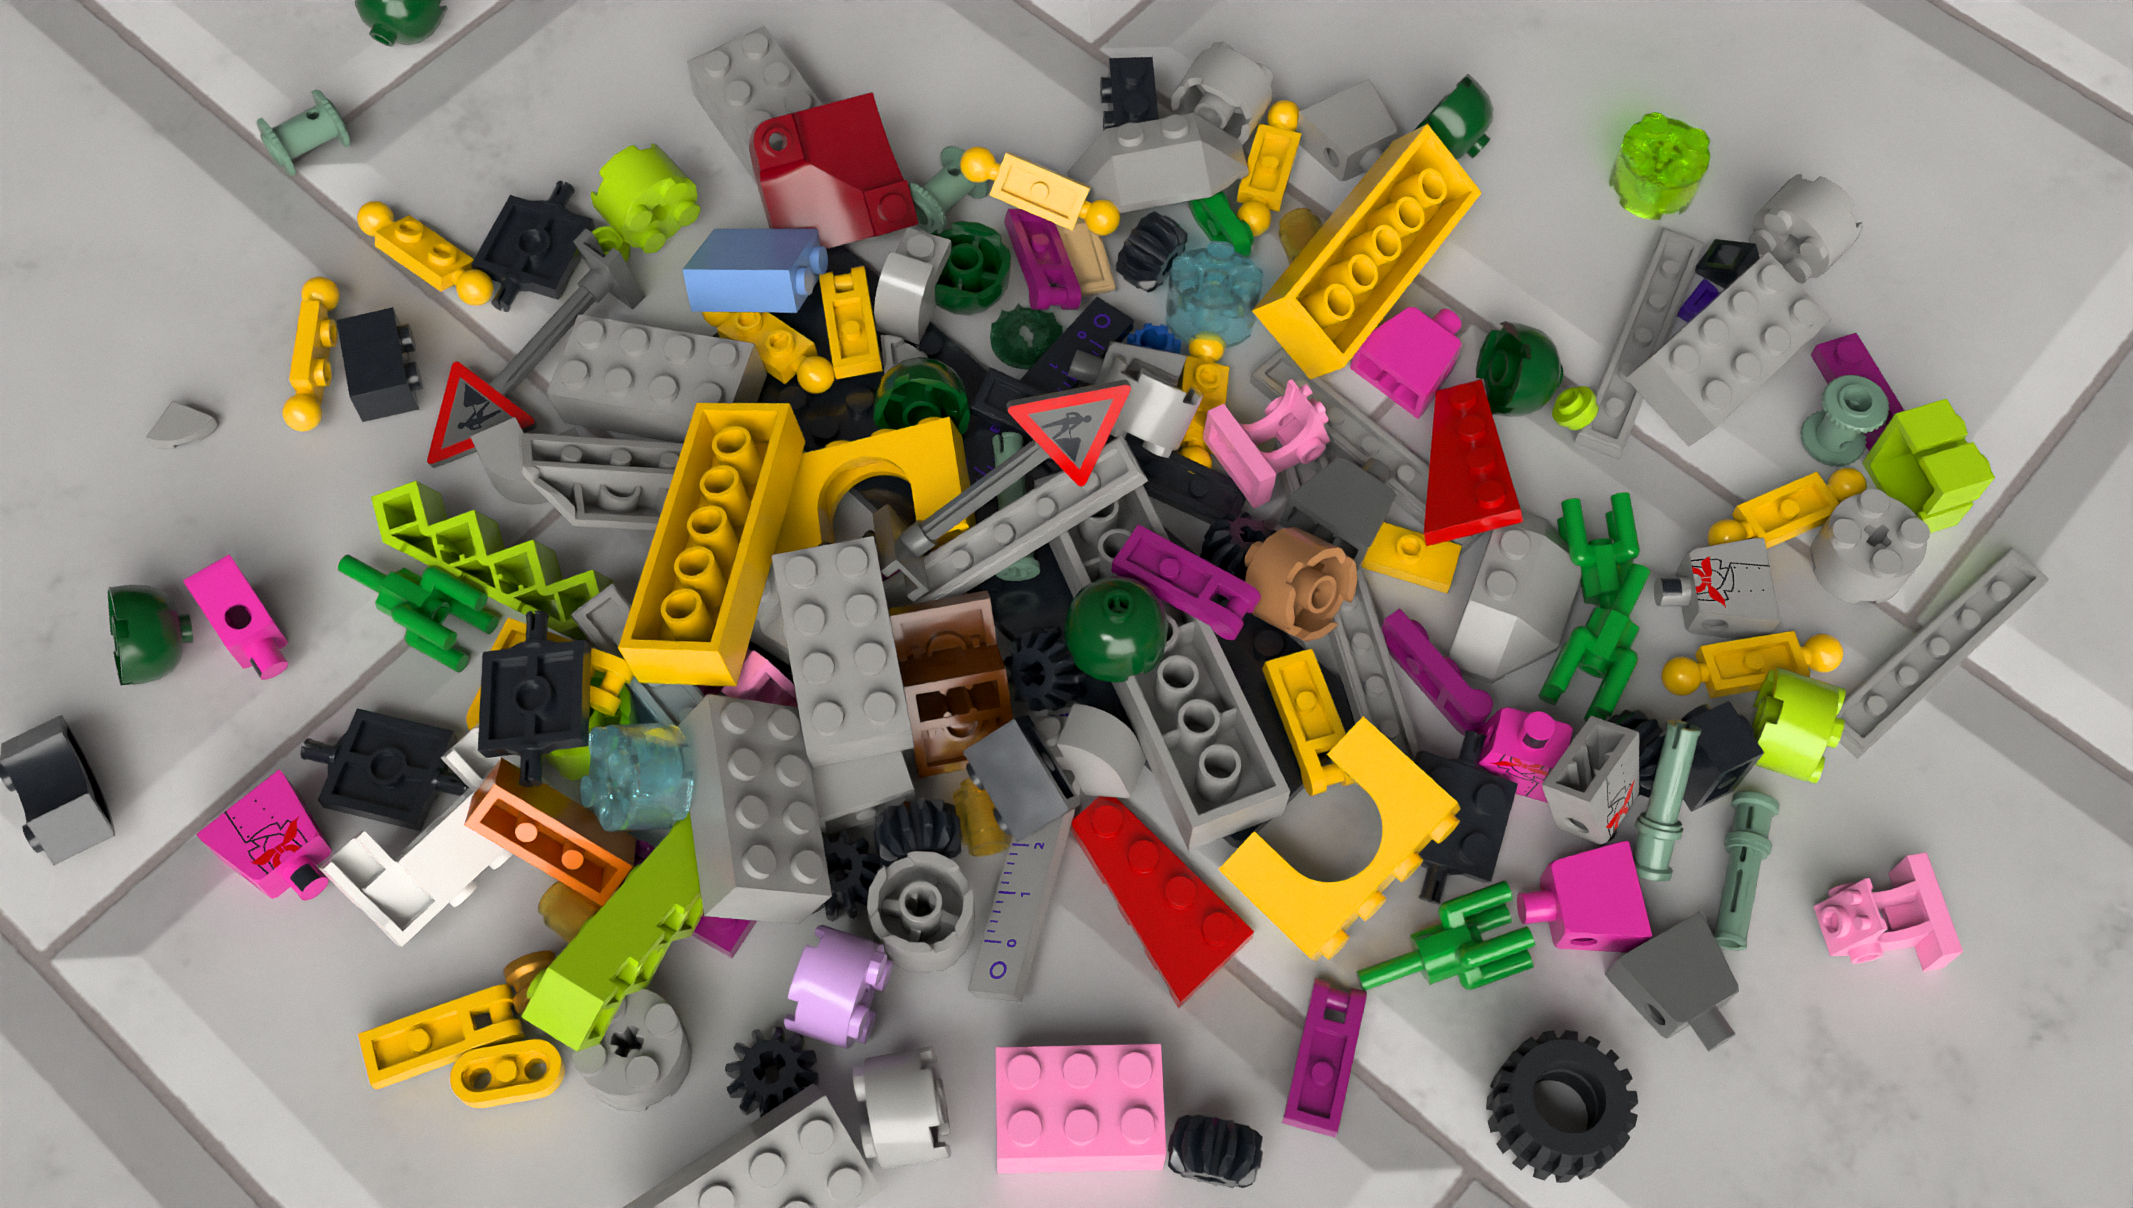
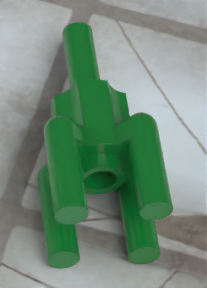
(1602, 560)
(423, 606)
(1601, 650)
(1457, 945)

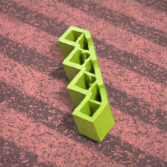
(473, 550)
(620, 944)

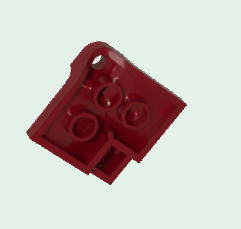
(831, 173)

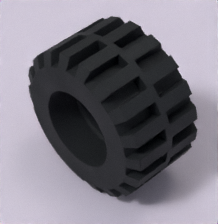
(1589, 1075)

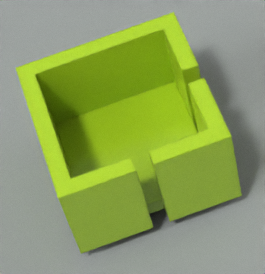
(1929, 464)

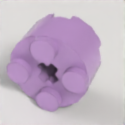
(838, 987)

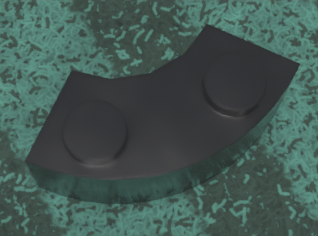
(56, 790)

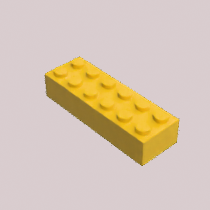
(1367, 253)
(713, 545)

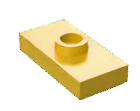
(1406, 557)

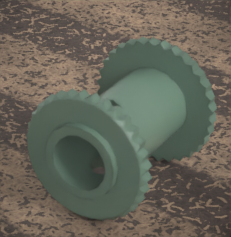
(303, 132)
(944, 192)
(1850, 409)

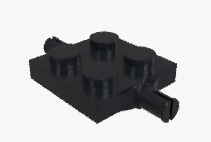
(532, 246)
(534, 698)
(386, 769)
(1483, 817)

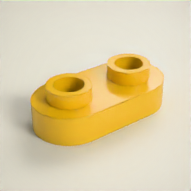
(509, 1073)

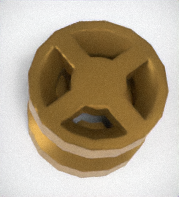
(523, 971)

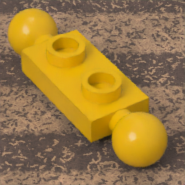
(1269, 166)
(1040, 190)
(425, 253)
(779, 347)
(311, 351)
(1210, 379)
(1788, 509)
(1744, 663)

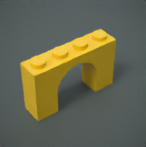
(923, 454)
(1411, 814)

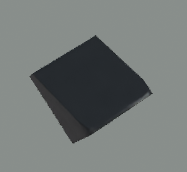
(1726, 261)

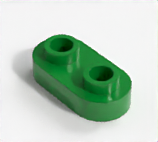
(1221, 224)

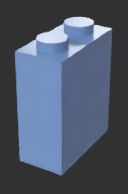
(754, 270)

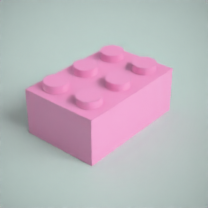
(1080, 1108)

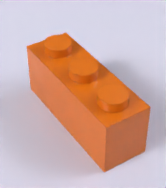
(551, 833)

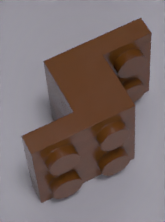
(950, 677)

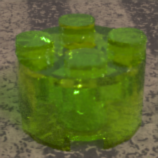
(1660, 166)

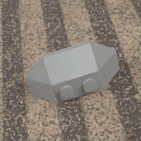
(1160, 162)
(601, 478)
(1516, 601)

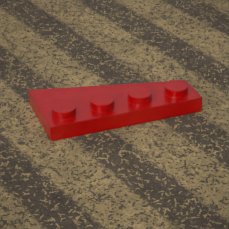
(1467, 469)
(1171, 910)

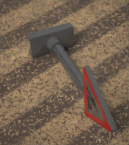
(474, 405)
(1064, 427)

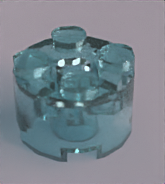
(1213, 295)
(637, 777)

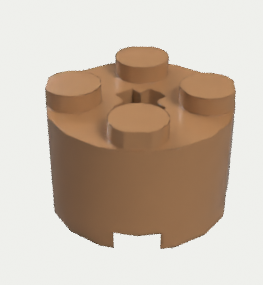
(1300, 582)

